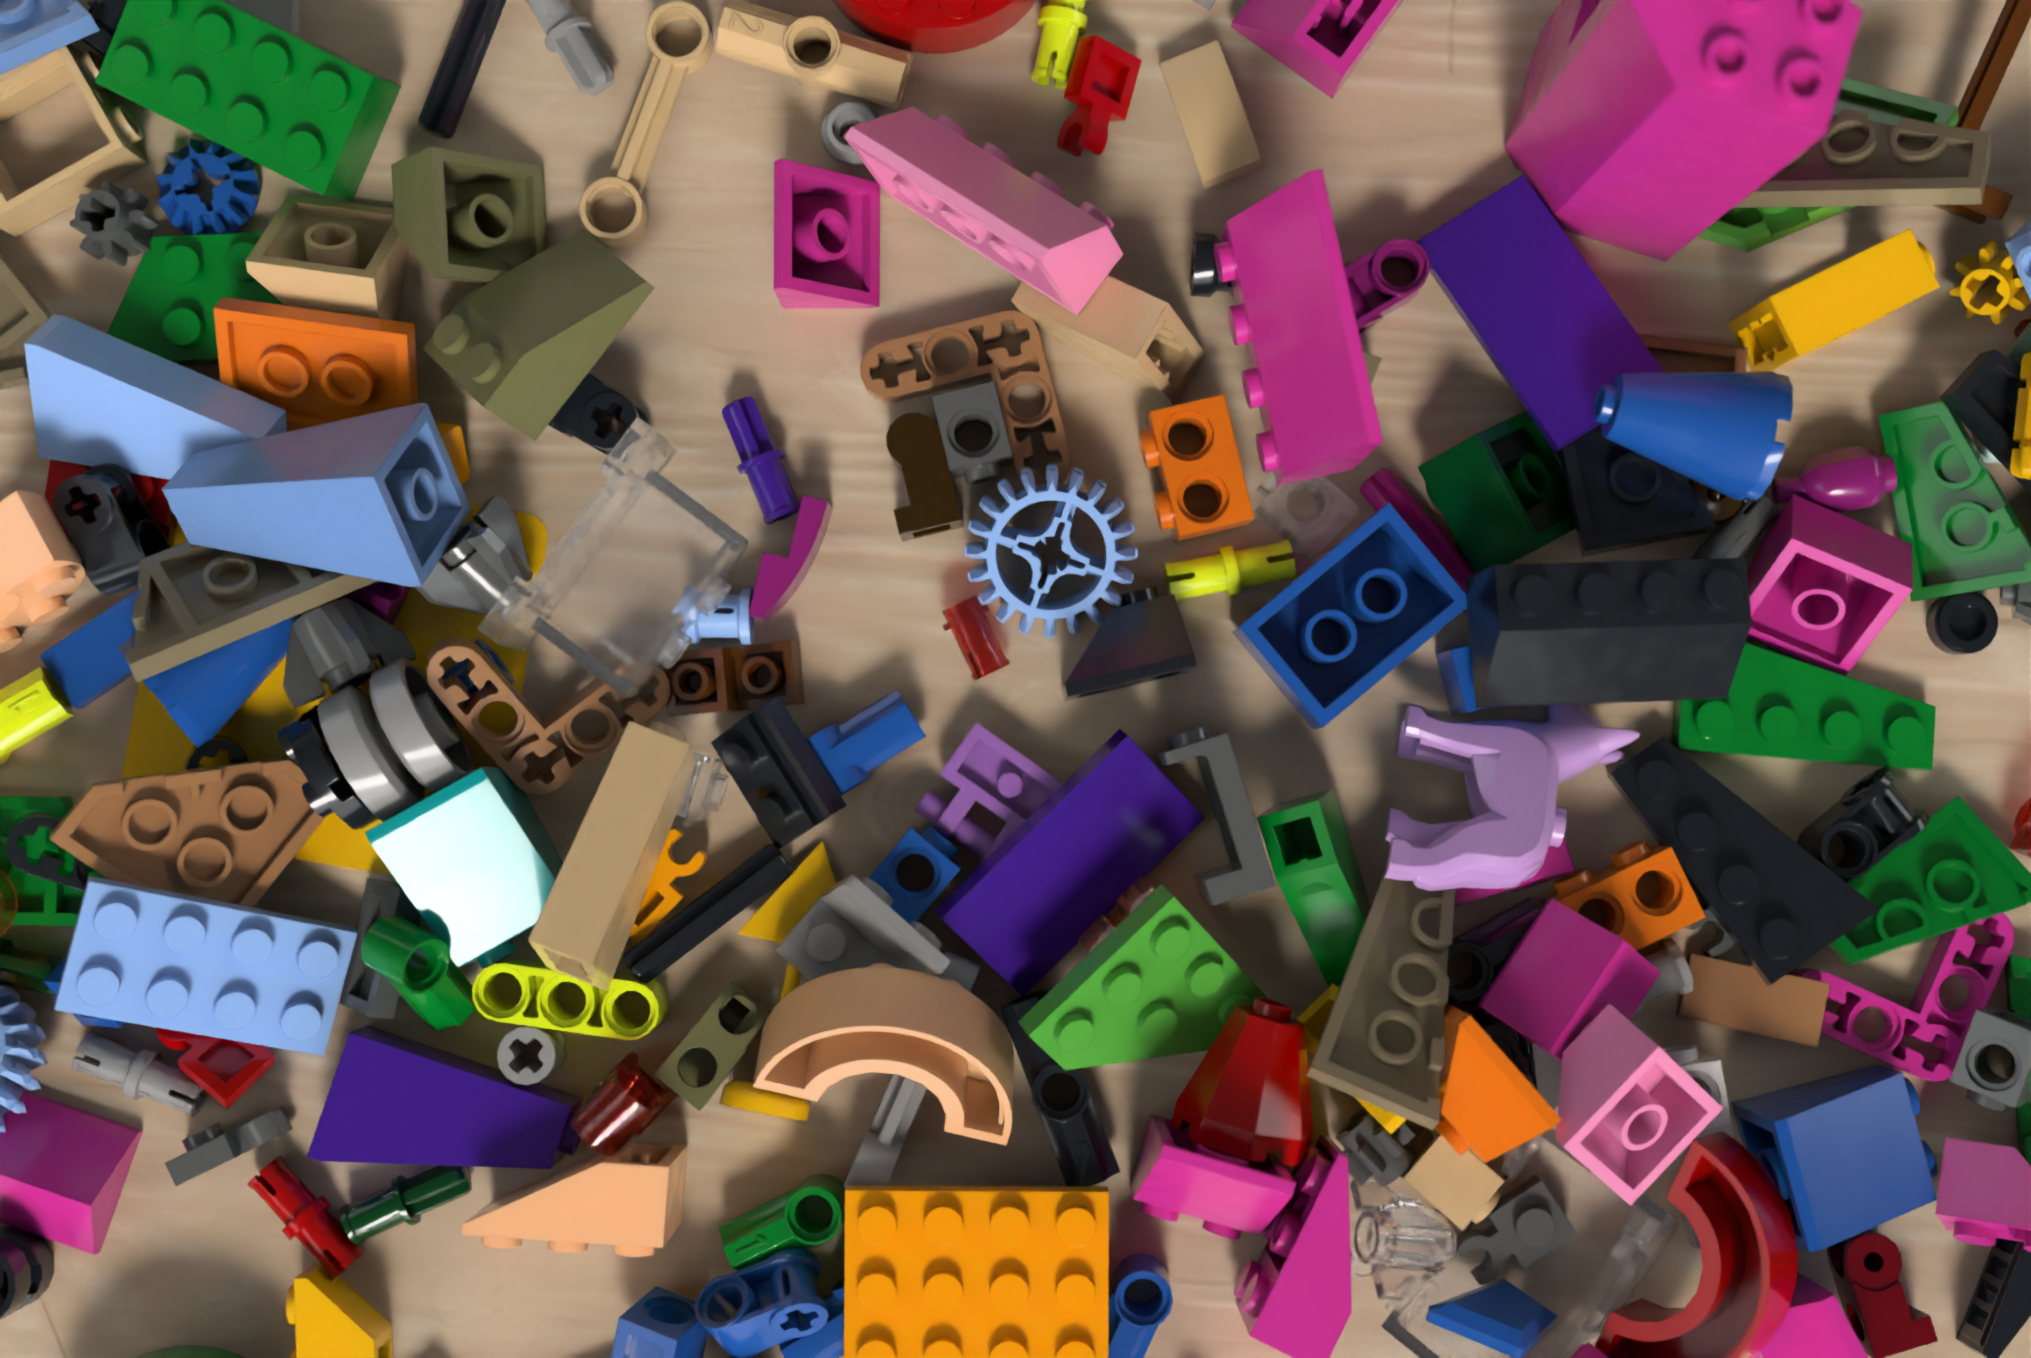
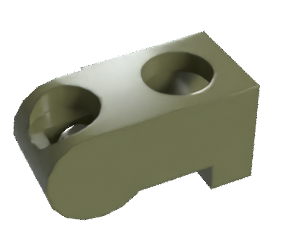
(713, 1046)

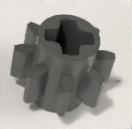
(114, 223)
(1374, 1150)

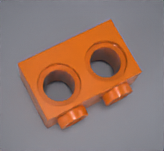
(1213, 467)
(1616, 893)

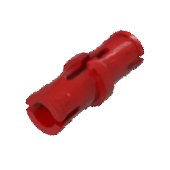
(306, 1217)

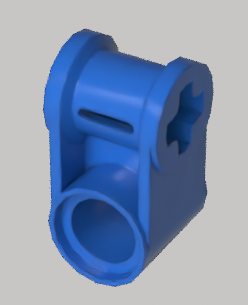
(763, 1304)

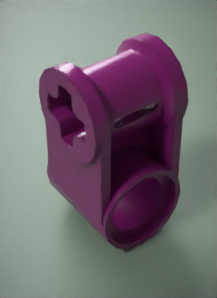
(1371, 293)

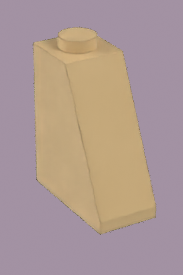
(1122, 332)

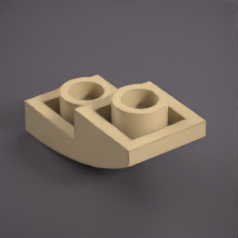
(1211, 114)

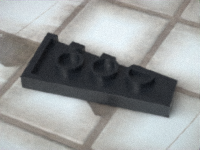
(1747, 872)

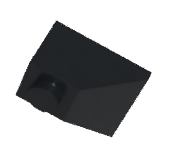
(1133, 646)

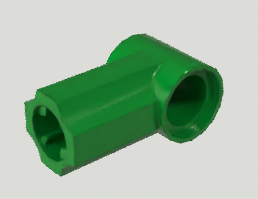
(419, 971)
(782, 1223)

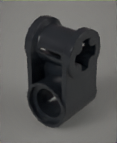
(590, 412)
(109, 533)
(1870, 821)

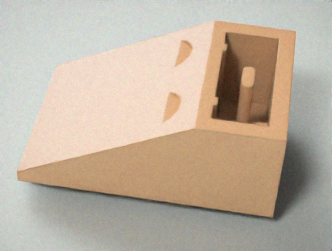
(603, 1199)

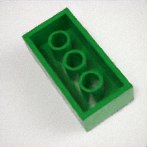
(252, 89)

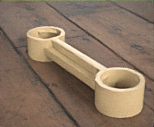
(647, 123)

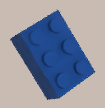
(1352, 617)

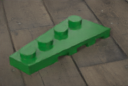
(1806, 714)

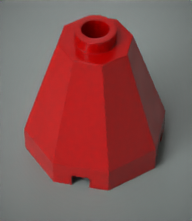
(1252, 1087)

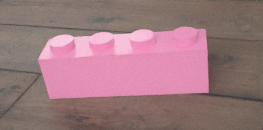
(989, 204)

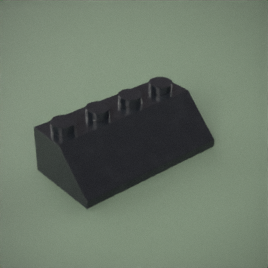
(1607, 631)

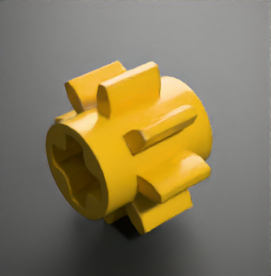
(1979, 294)

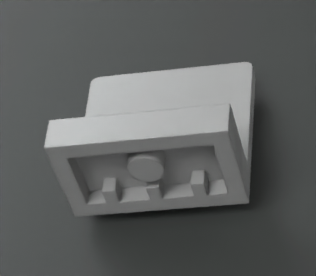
(857, 928)

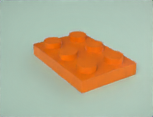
(315, 360)

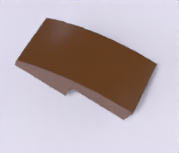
(735, 678)

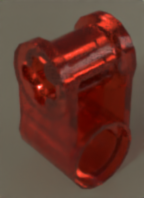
(621, 1107)

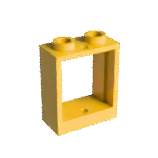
(1835, 302)

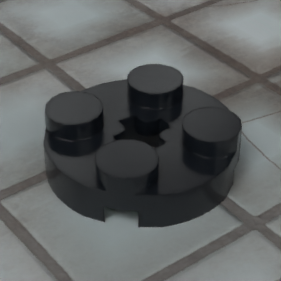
(326, 785)

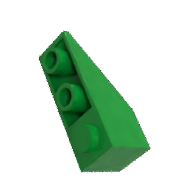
(1318, 876)

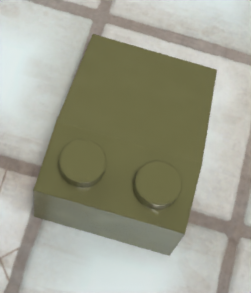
(538, 330)

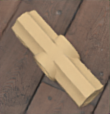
(777, 39)

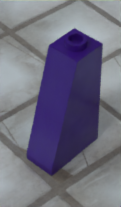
(435, 1108)

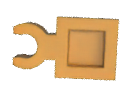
(661, 893)

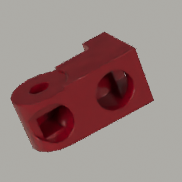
(1873, 1297)

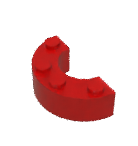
(934, 24)
(1745, 1260)

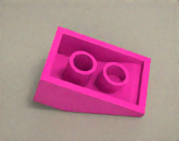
(1205, 1183)

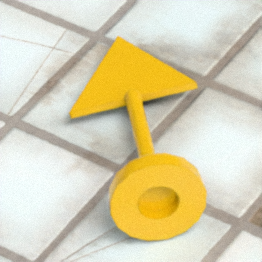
(773, 923)

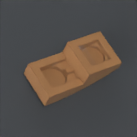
(1739, 999)

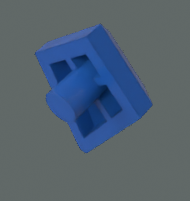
(1495, 1317)

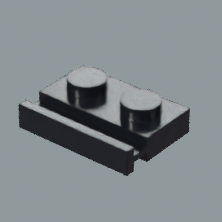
(778, 773)

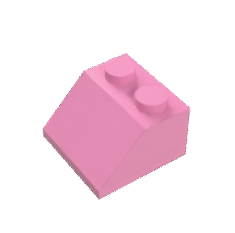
(1627, 1105)

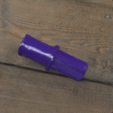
(760, 460)

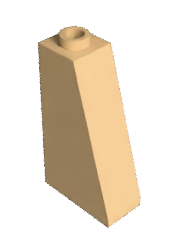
(614, 855)

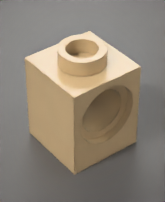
(1454, 1184)

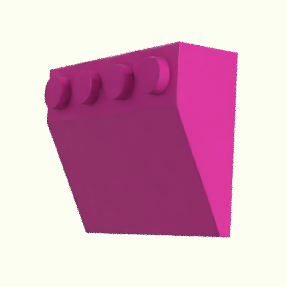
(1298, 334)

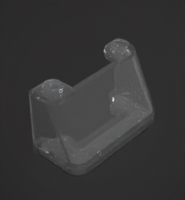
(1575, 1280)

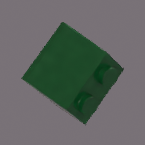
(1501, 493)

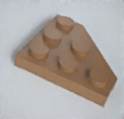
(194, 830)

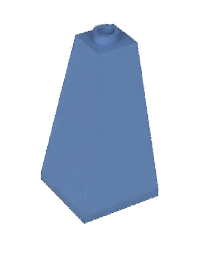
(336, 497)

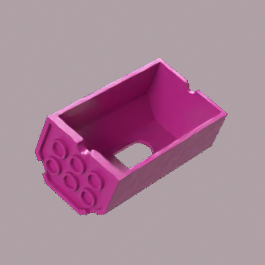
(1673, 110)

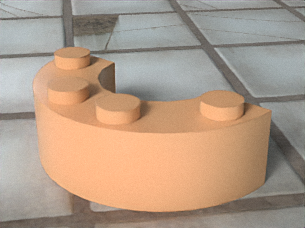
(35, 566)
(894, 1025)

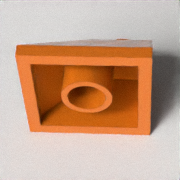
(1484, 1095)

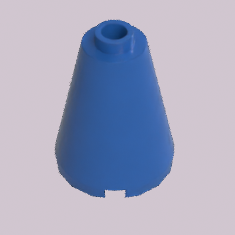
(1701, 424)
(213, 687)

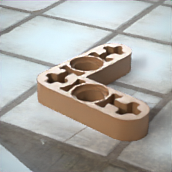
(1006, 372)
(529, 731)

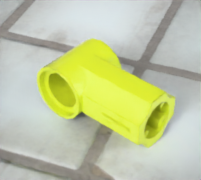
(30, 709)

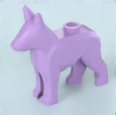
(1511, 792)

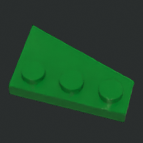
(1951, 507)

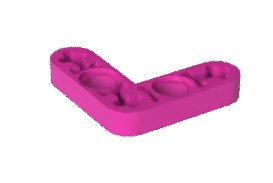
(1926, 1015)

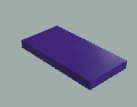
(1535, 308)
(1069, 863)

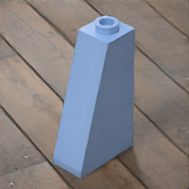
(130, 407)

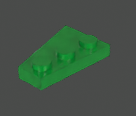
(1935, 884)

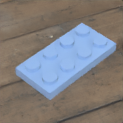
(205, 967)

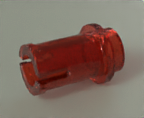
(975, 637)

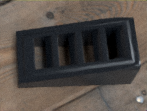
(1999, 1301)

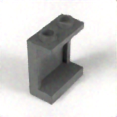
(1248, 861)

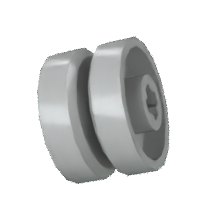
(394, 739)

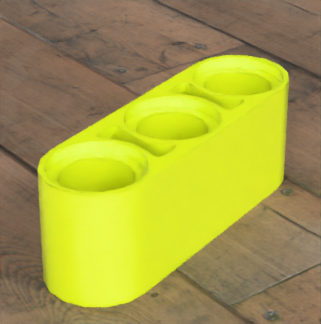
(541, 1007)

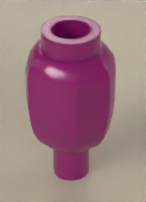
(1840, 479)

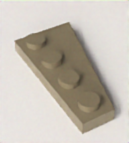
(1390, 1006)

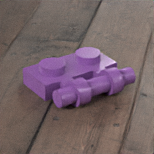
(996, 778)

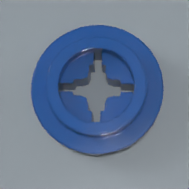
(232, 200)

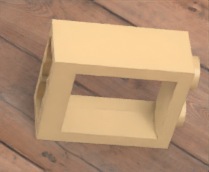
(36, 81)

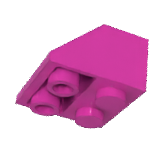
(1316, 37)

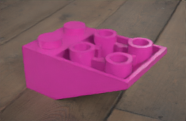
(1302, 1282)

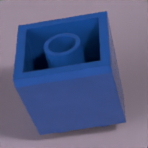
(1841, 1151)

